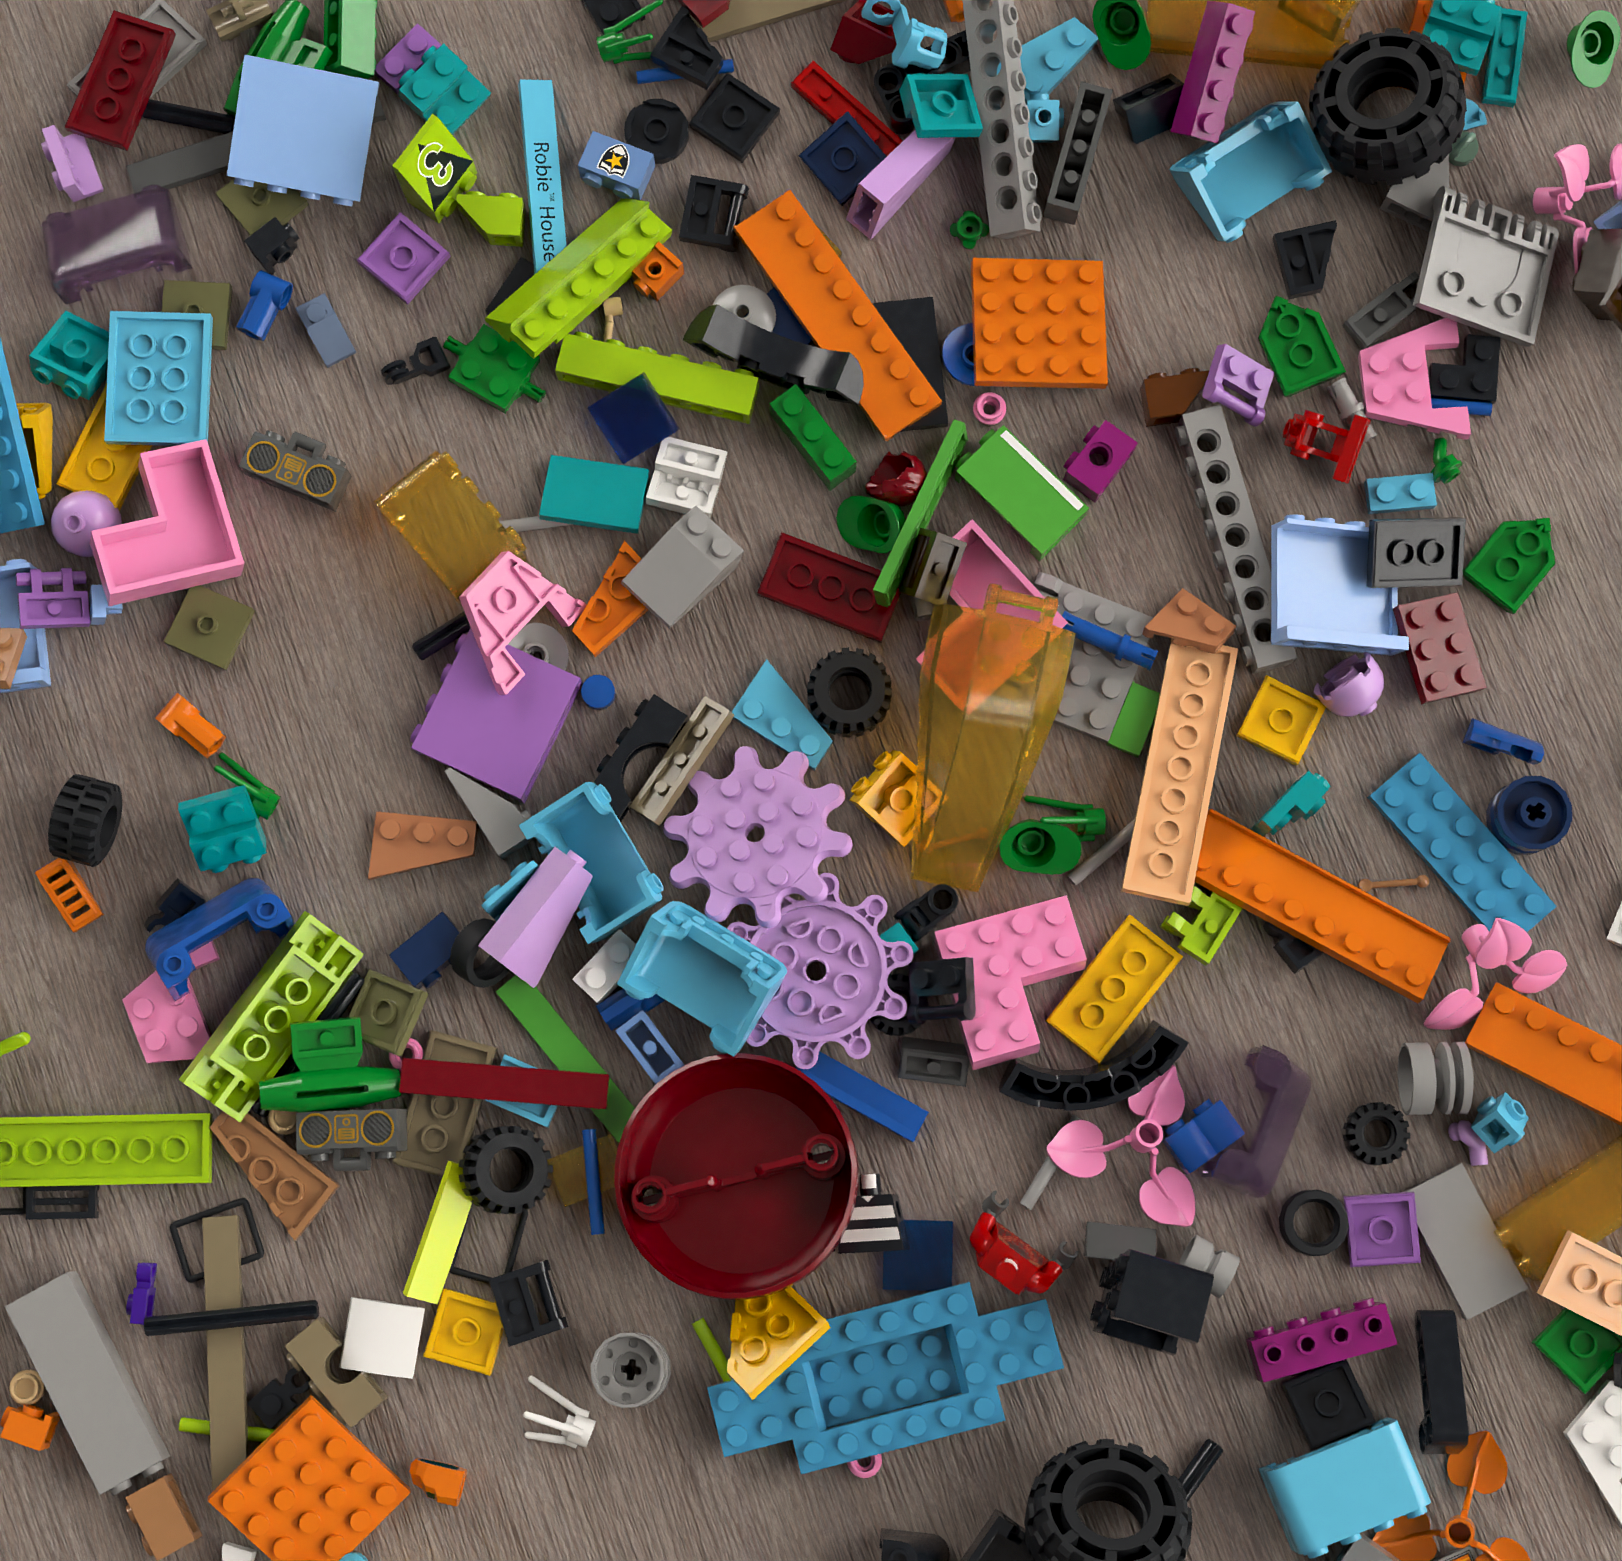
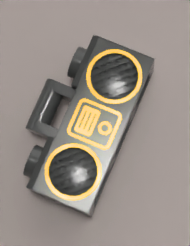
(281, 466)
(333, 1131)

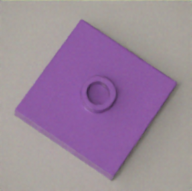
(403, 258)
(1382, 1229)

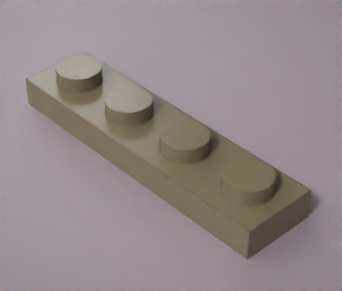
(682, 761)

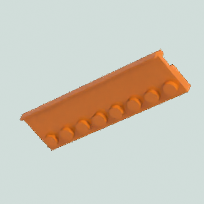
(837, 312)
(1318, 907)
(1550, 1051)

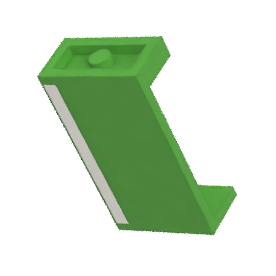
(1021, 490)

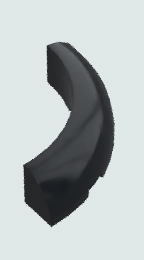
(776, 357)
(1099, 1084)

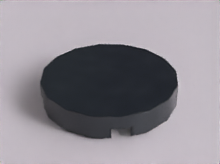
(658, 129)

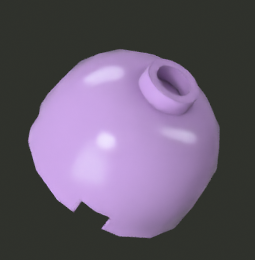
(78, 516)
(1352, 686)

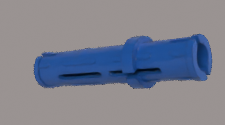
(1109, 641)

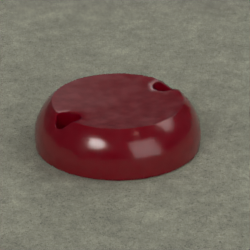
(736, 1176)

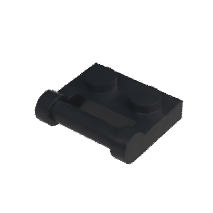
(702, 212)
(940, 979)
(517, 1308)

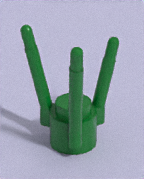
(614, 45)
(261, 796)
(1087, 820)

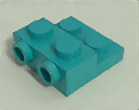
(1463, 29)
(443, 89)
(941, 105)
(72, 356)
(1299, 801)
(223, 829)

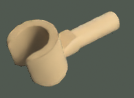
(612, 307)

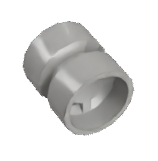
(1201, 1256)

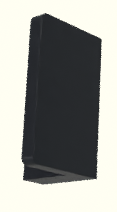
(1150, 107)

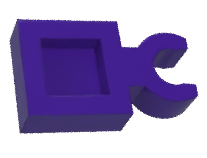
(141, 1302)

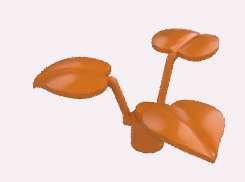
(1477, 1467)

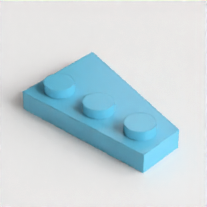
(1054, 55)
(780, 716)

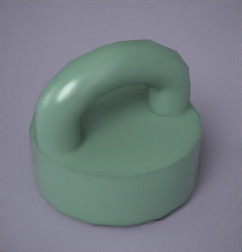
(1464, 149)

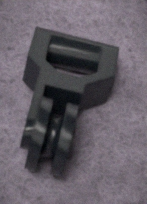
(397, 372)

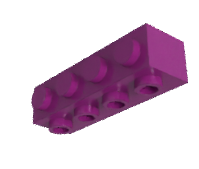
(1213, 71)
(1320, 1341)

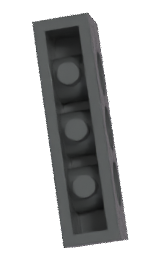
(1077, 153)

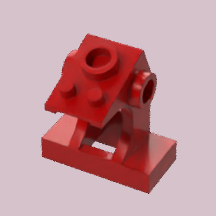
(1302, 431)

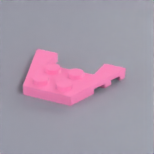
(1398, 380)
(503, 603)
(167, 1027)

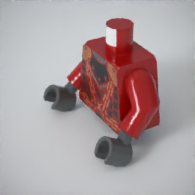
(1012, 1259)

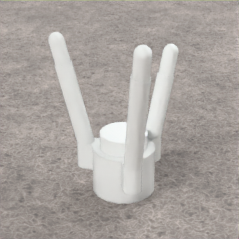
(576, 1429)

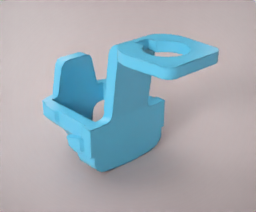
(909, 36)

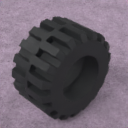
(852, 664)
(85, 820)
(533, 1174)

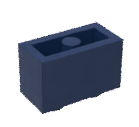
(427, 952)

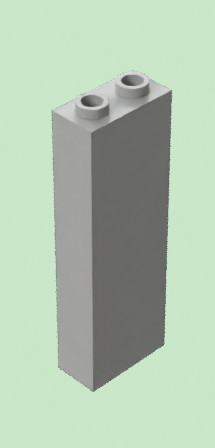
(88, 1383)

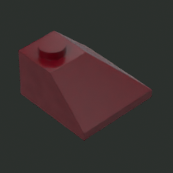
(861, 39)

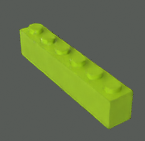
(678, 382)

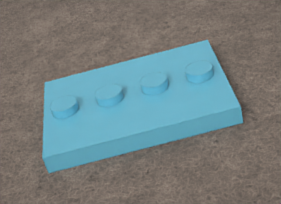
(158, 378)

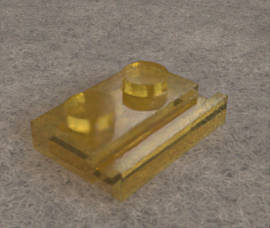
(571, 1175)

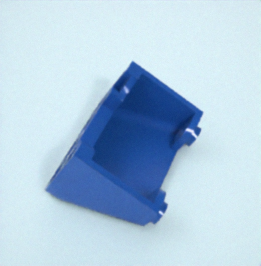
(172, 944)

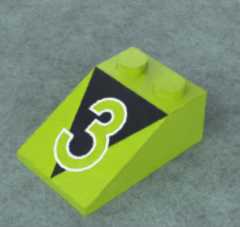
(434, 170)

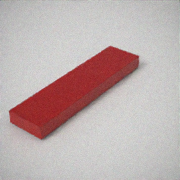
(834, 101)

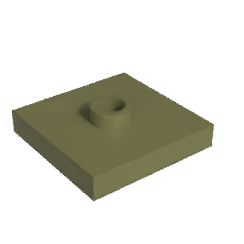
(257, 205)
(201, 298)
(209, 626)
(387, 1011)

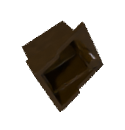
(1600, 275)

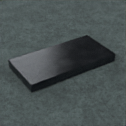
(916, 329)

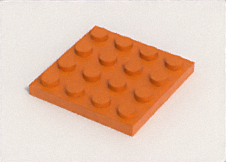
(1039, 323)
(309, 1489)

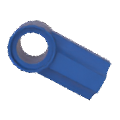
(267, 297)
(621, 1008)

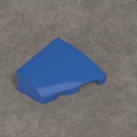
(1497, 740)

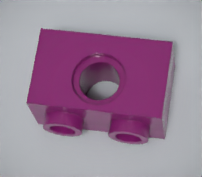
(1094, 479)

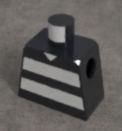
(875, 1221)

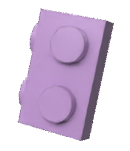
(73, 164)

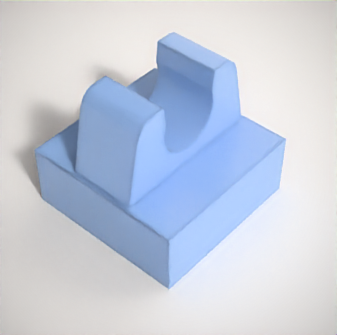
(99, 606)

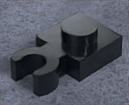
(174, 903)
(1291, 949)
(277, 1400)

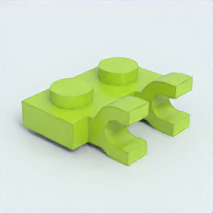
(1207, 929)

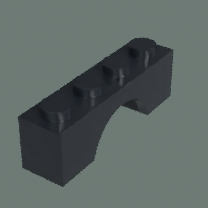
(655, 727)

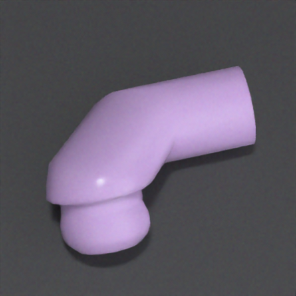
(1477, 1148)

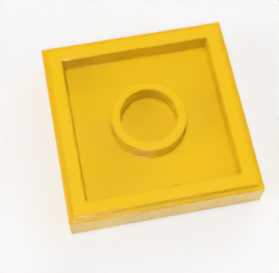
(1281, 720)
(465, 1332)

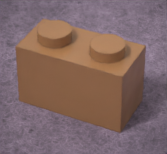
(162, 1517)

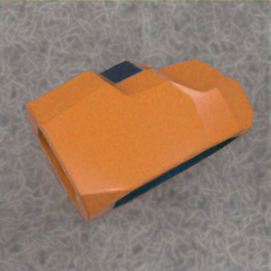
(439, 1480)

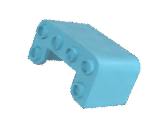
(1346, 1489)

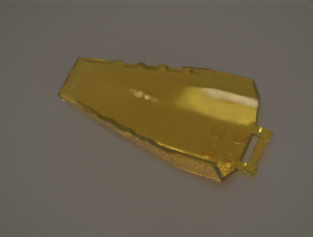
(983, 721)

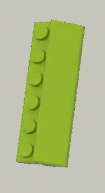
(579, 277)
(256, 1031)

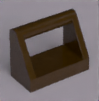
(932, 566)

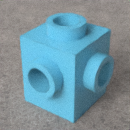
(1051, 118)
(1500, 1121)

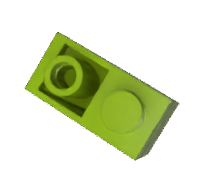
(495, 217)

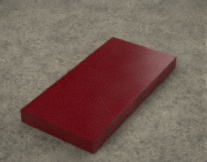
(120, 80)
(826, 587)

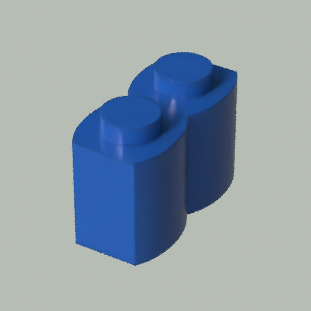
(1202, 1136)

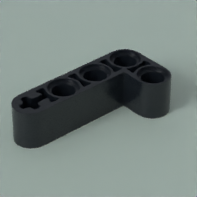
(890, 101)
(1442, 1386)

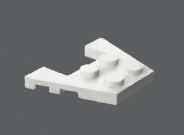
(1598, 1443)

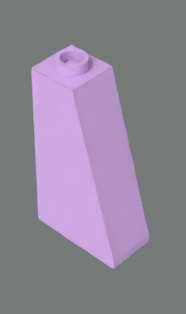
(895, 181)
(538, 916)

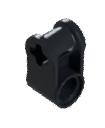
(926, 912)

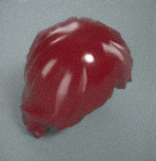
(897, 479)

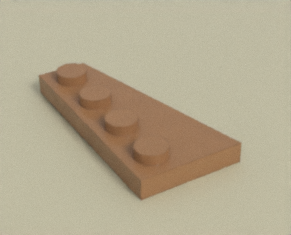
(284, 1178)

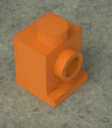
(658, 284)
(29, 1426)

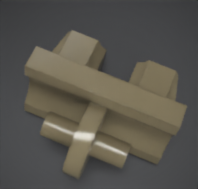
(236, 16)

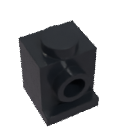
(272, 244)

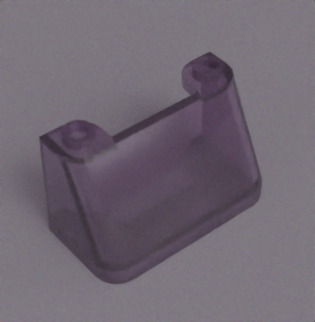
(113, 241)
(1288, 1089)

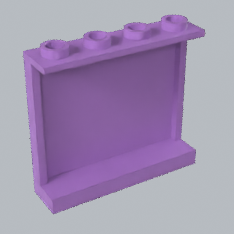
(491, 734)

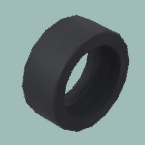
(465, 950)
(1339, 1217)

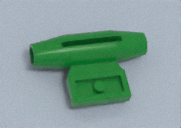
(281, 42)
(328, 1072)

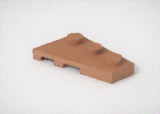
(416, 841)

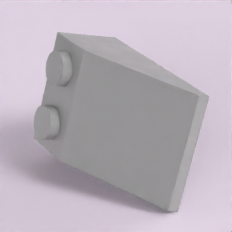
(683, 567)

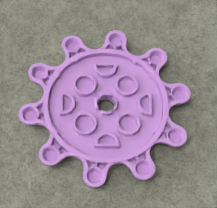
(765, 869)
(854, 979)

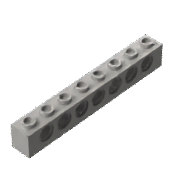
(988, 91)
(1211, 426)

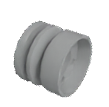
(1439, 1077)
(615, 1383)

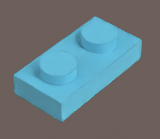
(1400, 493)

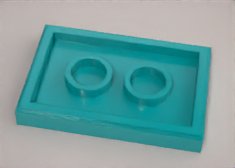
(594, 494)

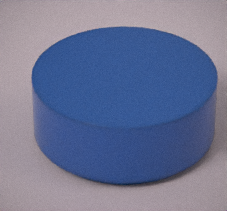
(598, 692)

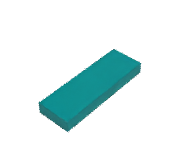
(1504, 59)

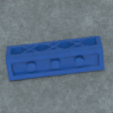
(867, 1097)

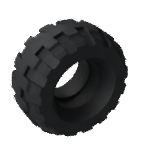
(1393, 145)
(1112, 1475)

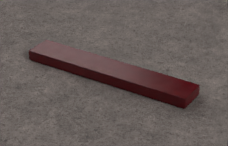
(504, 1083)

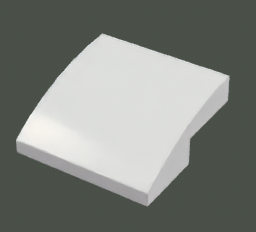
(686, 476)
(381, 1338)

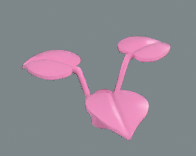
(1575, 170)
(1489, 950)
(1079, 1150)

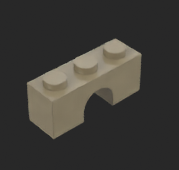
(313, 1353)

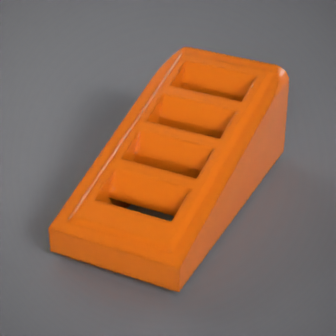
(51, 887)

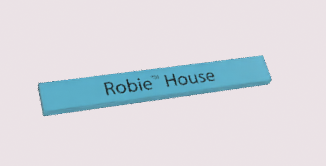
(542, 170)

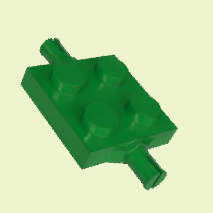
(494, 369)

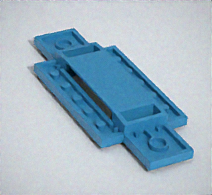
(887, 1362)

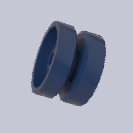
(1535, 796)

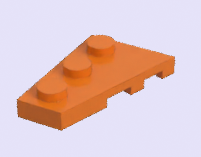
(611, 607)

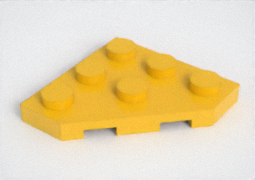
(769, 1337)

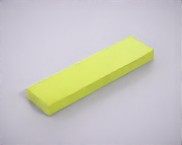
(439, 1238)

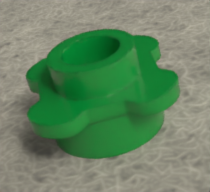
(973, 221)

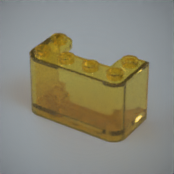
(447, 522)

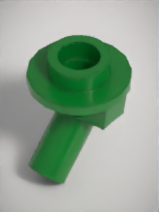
(1445, 467)

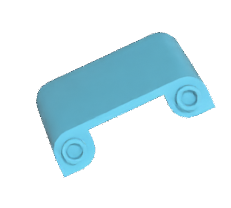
(1251, 167)
(590, 828)
(703, 973)

